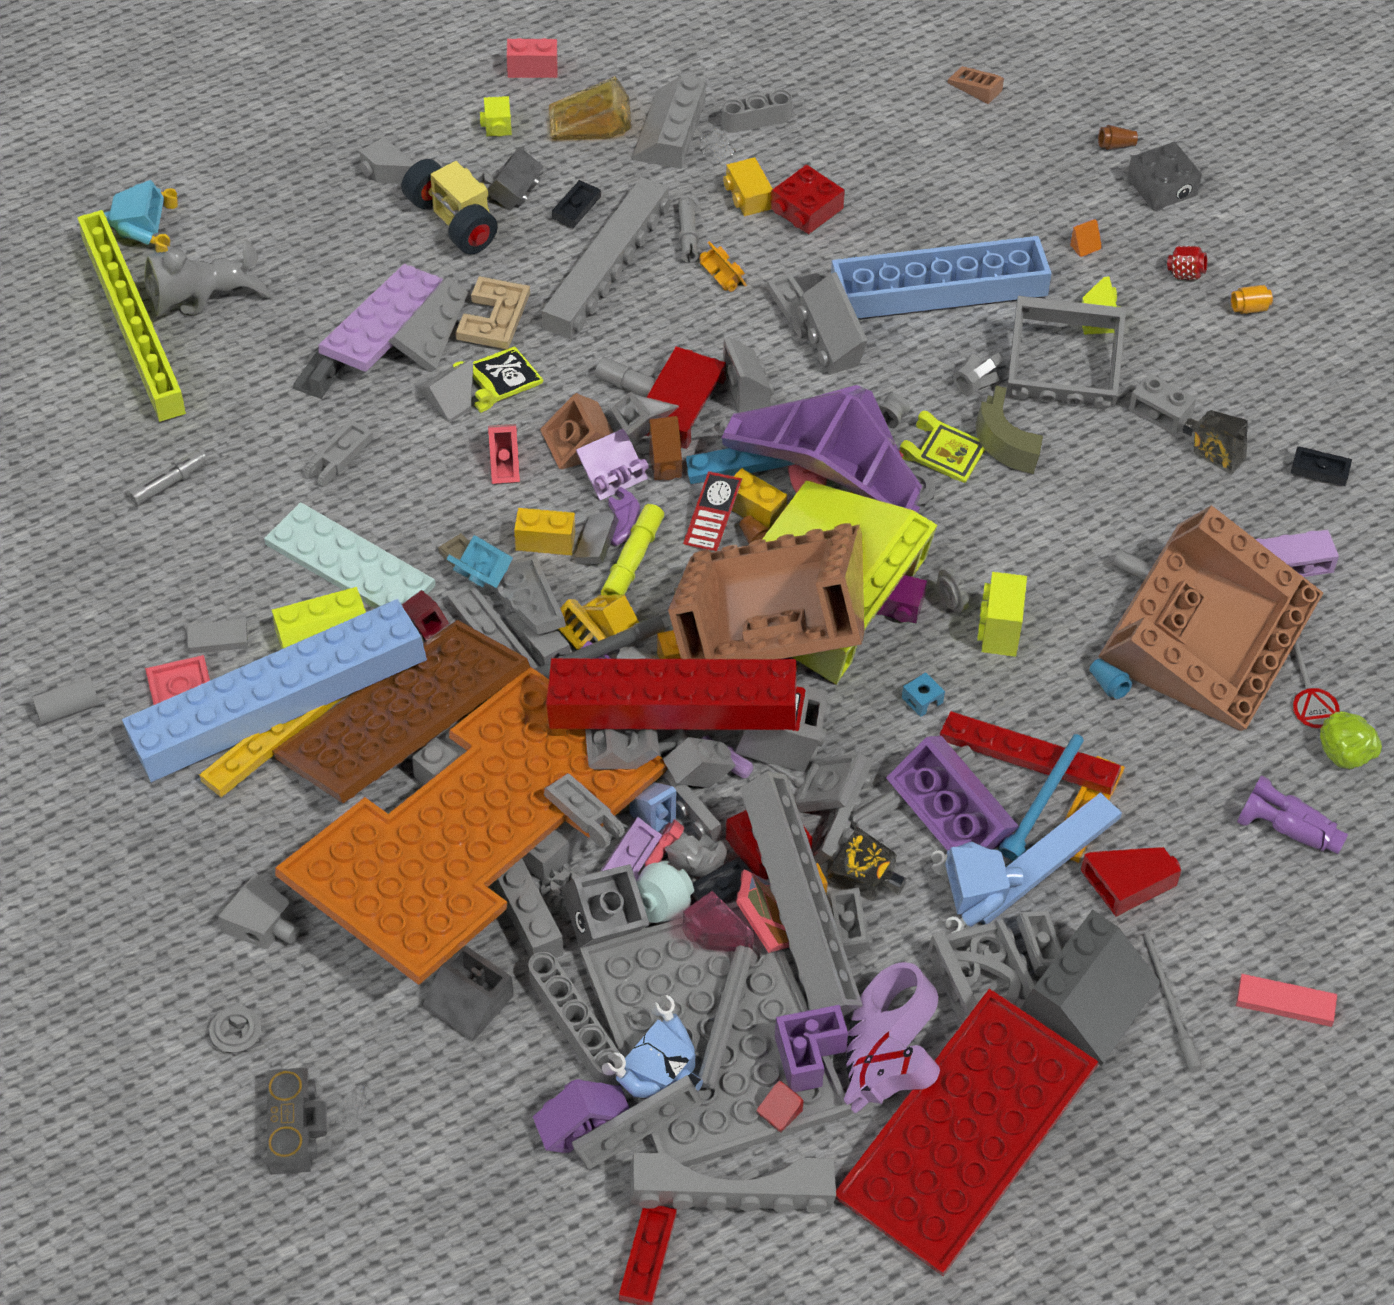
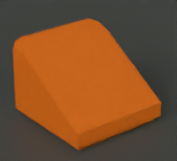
(1086, 238)

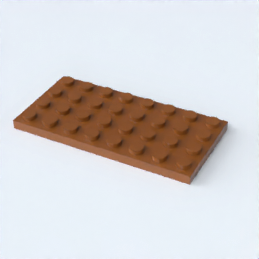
(400, 713)

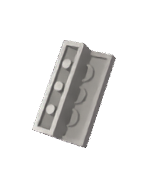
(621, 747)

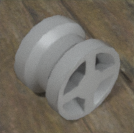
(894, 409)

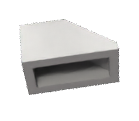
(384, 162)

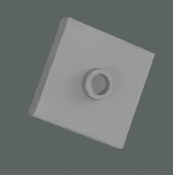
(829, 782)

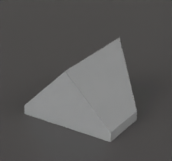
(450, 391)
(635, 411)

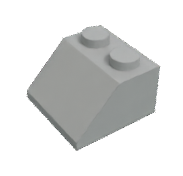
(746, 377)

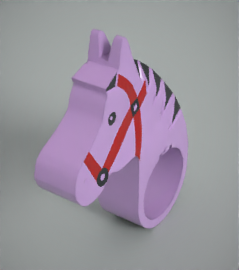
(878, 1038)

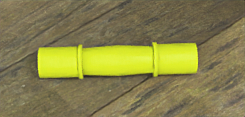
(633, 552)

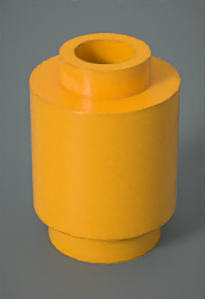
(1251, 299)

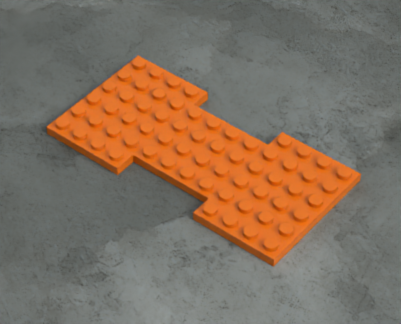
(422, 873)

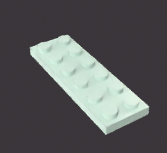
(345, 558)

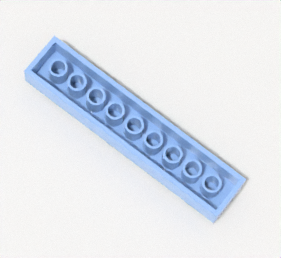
(274, 689)

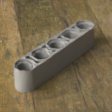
(571, 1007)

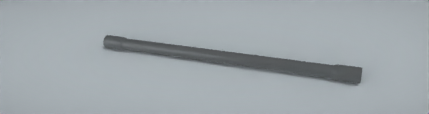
(638, 632)

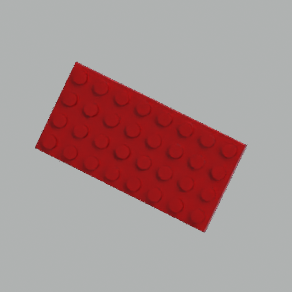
(968, 1134)

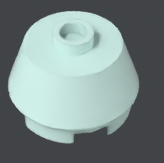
(664, 891)

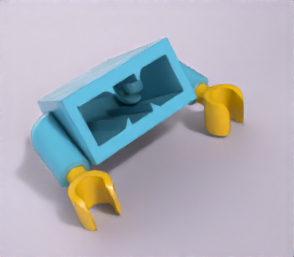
(138, 212)

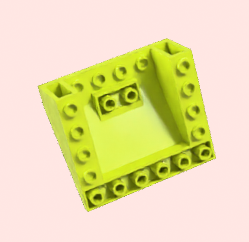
(892, 546)

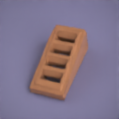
(983, 84)

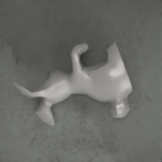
(173, 278)

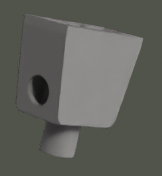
(259, 915)

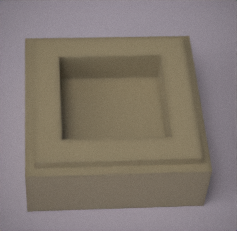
(454, 547)

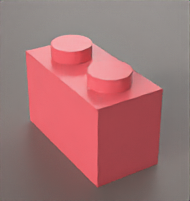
(532, 58)

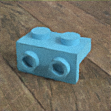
(483, 562)

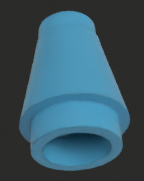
(1112, 680)

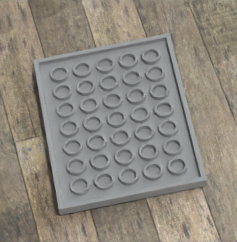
(661, 961)

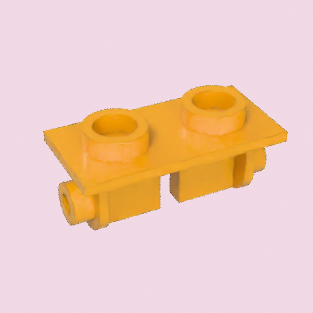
(729, 273)

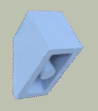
(655, 806)

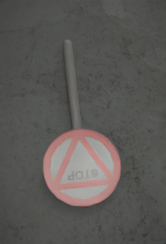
(1312, 704)

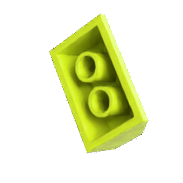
(315, 615)

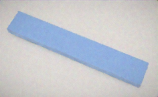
(1059, 847)

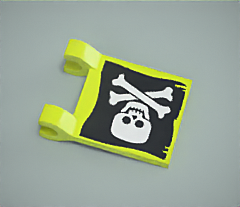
(502, 376)

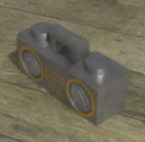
(287, 1129)

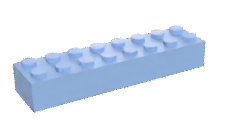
(944, 276)

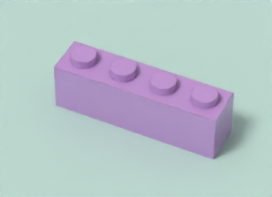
(1306, 553)

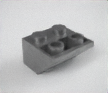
(468, 992)

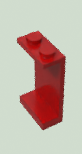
(687, 382)

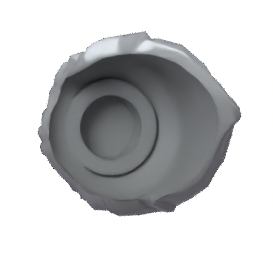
(696, 856)

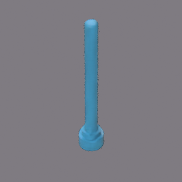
(1014, 845)

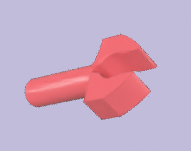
(670, 834)

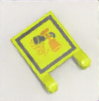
(945, 450)

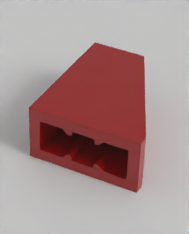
(1130, 875)

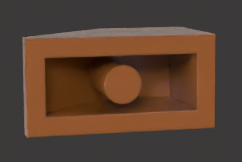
(665, 448)

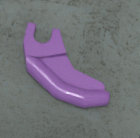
(627, 512)

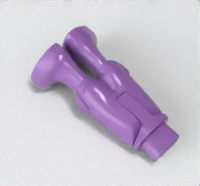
(1293, 819)

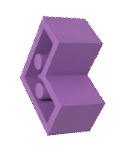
(805, 1039)
(577, 1112)

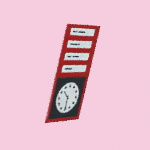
(712, 511)

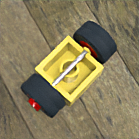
(455, 199)

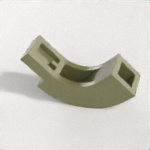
(1003, 440)

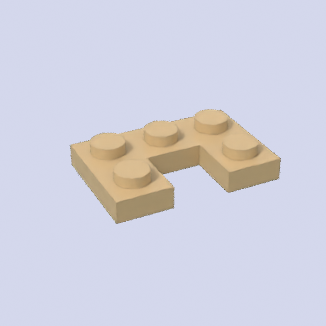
(498, 330)

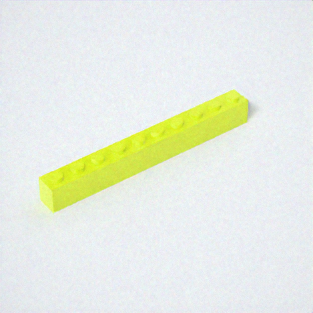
(131, 316)

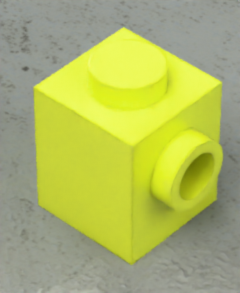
(496, 116)

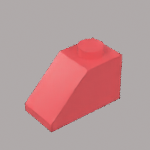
(504, 453)

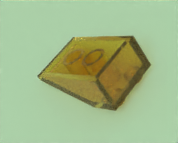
(591, 113)

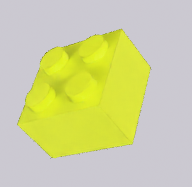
(1002, 613)

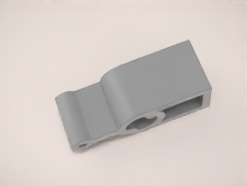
(541, 646)

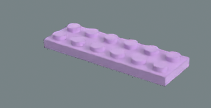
(366, 331)

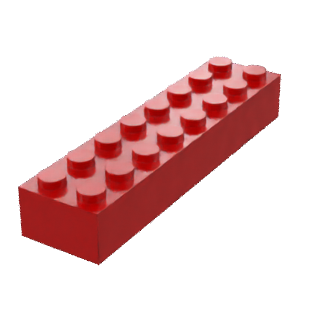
(672, 694)

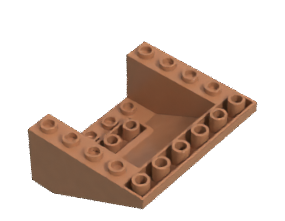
(772, 597)
(1213, 620)

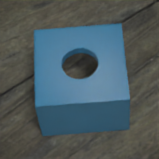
(921, 700)

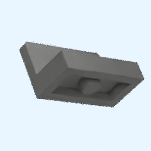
(318, 375)

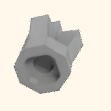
(972, 378)

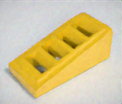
(572, 607)

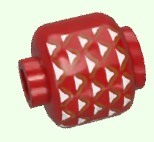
(1187, 262)

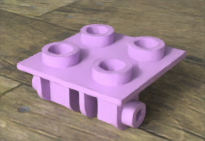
(612, 464)

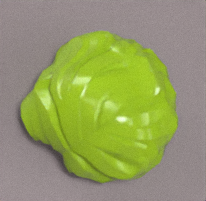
(1349, 740)

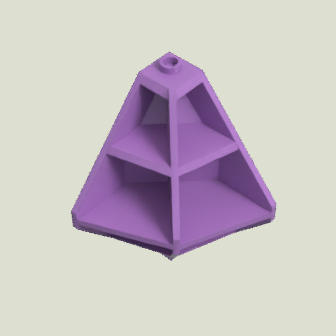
(834, 437)

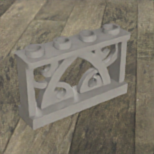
(951, 963)

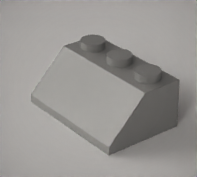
(832, 325)

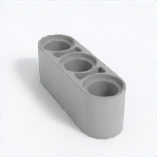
(756, 110)

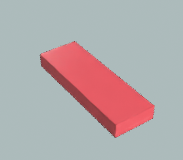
(1286, 1000)

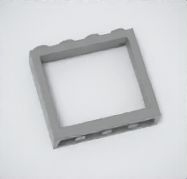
(1067, 313)

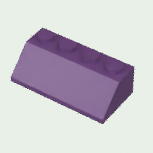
(950, 797)

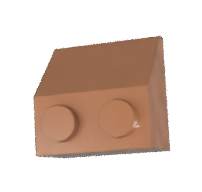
(574, 426)

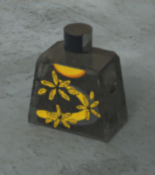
(1219, 439)
(866, 866)

